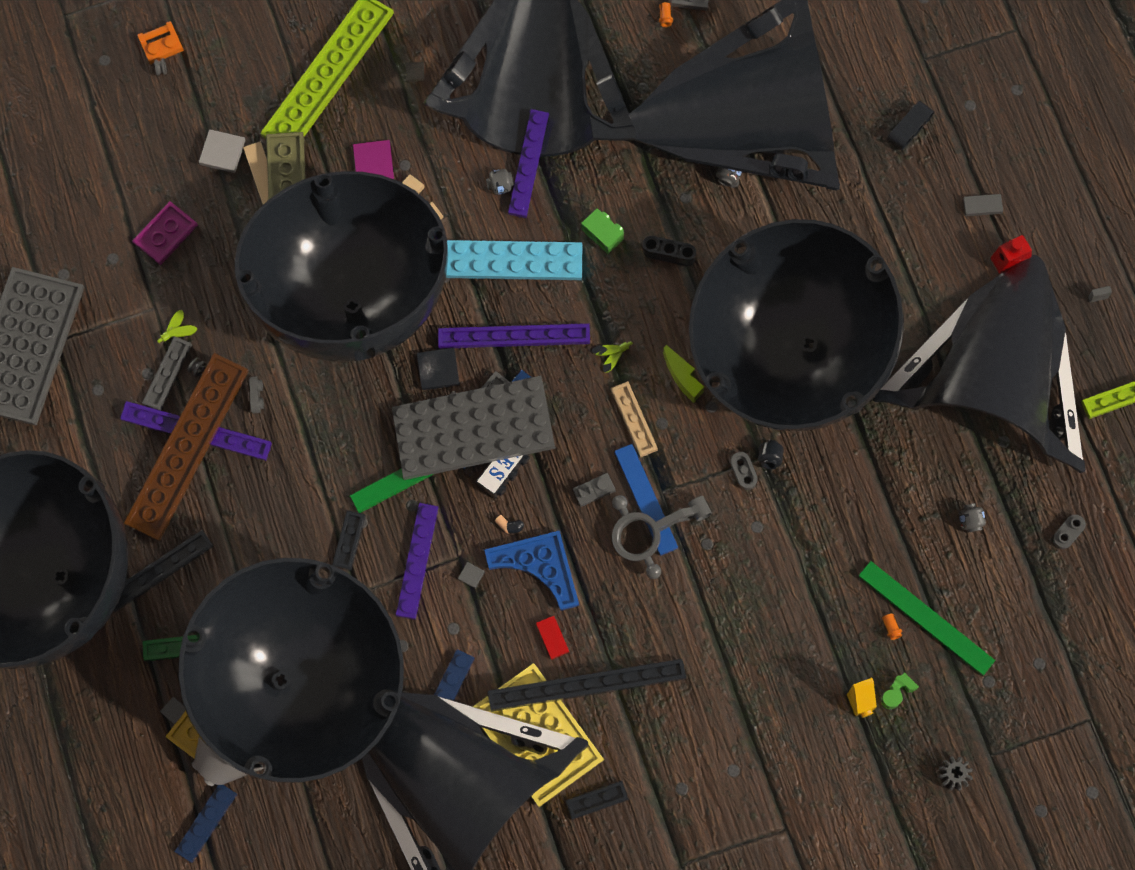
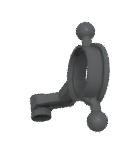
(697, 509)

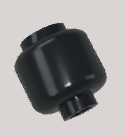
(770, 454)

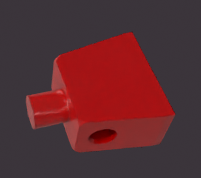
(1013, 253)

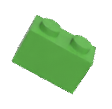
(603, 230)

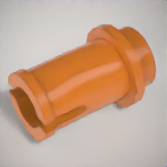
(665, 15)
(892, 627)

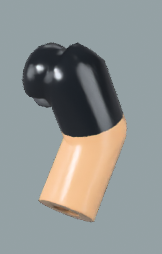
(509, 527)

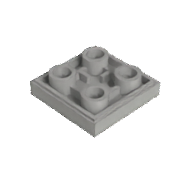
(222, 151)

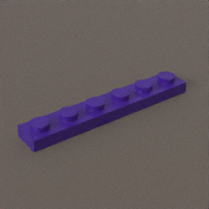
(528, 163)
(417, 561)

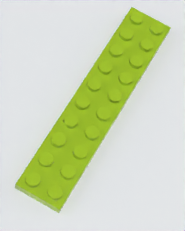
(330, 68)

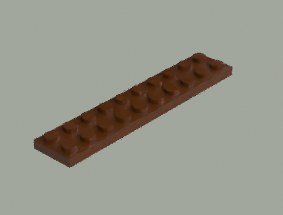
(186, 447)

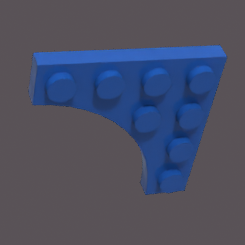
(542, 558)

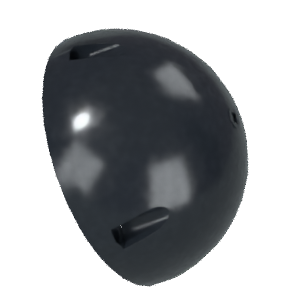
(343, 271)
(797, 289)
(57, 558)
(325, 643)

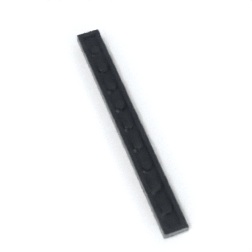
(586, 685)

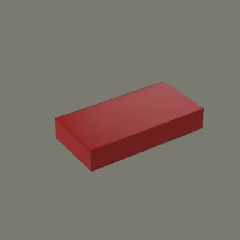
(552, 637)

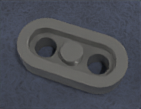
(255, 387)
(744, 471)
(1070, 531)

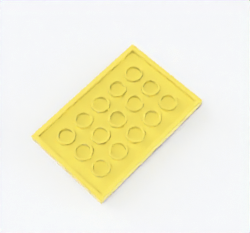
(549, 716)

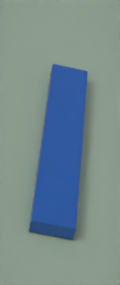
(644, 494)

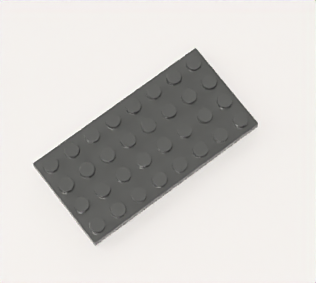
(33, 332)
(473, 427)

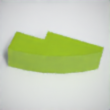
(683, 374)

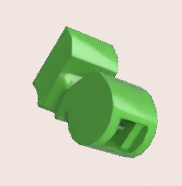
(893, 697)

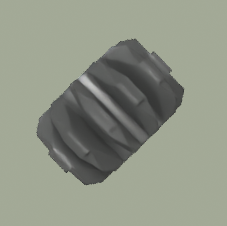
(961, 770)

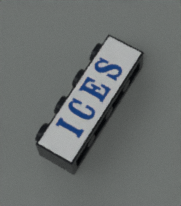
(499, 473)

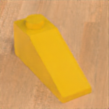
(862, 698)

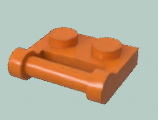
(163, 47)

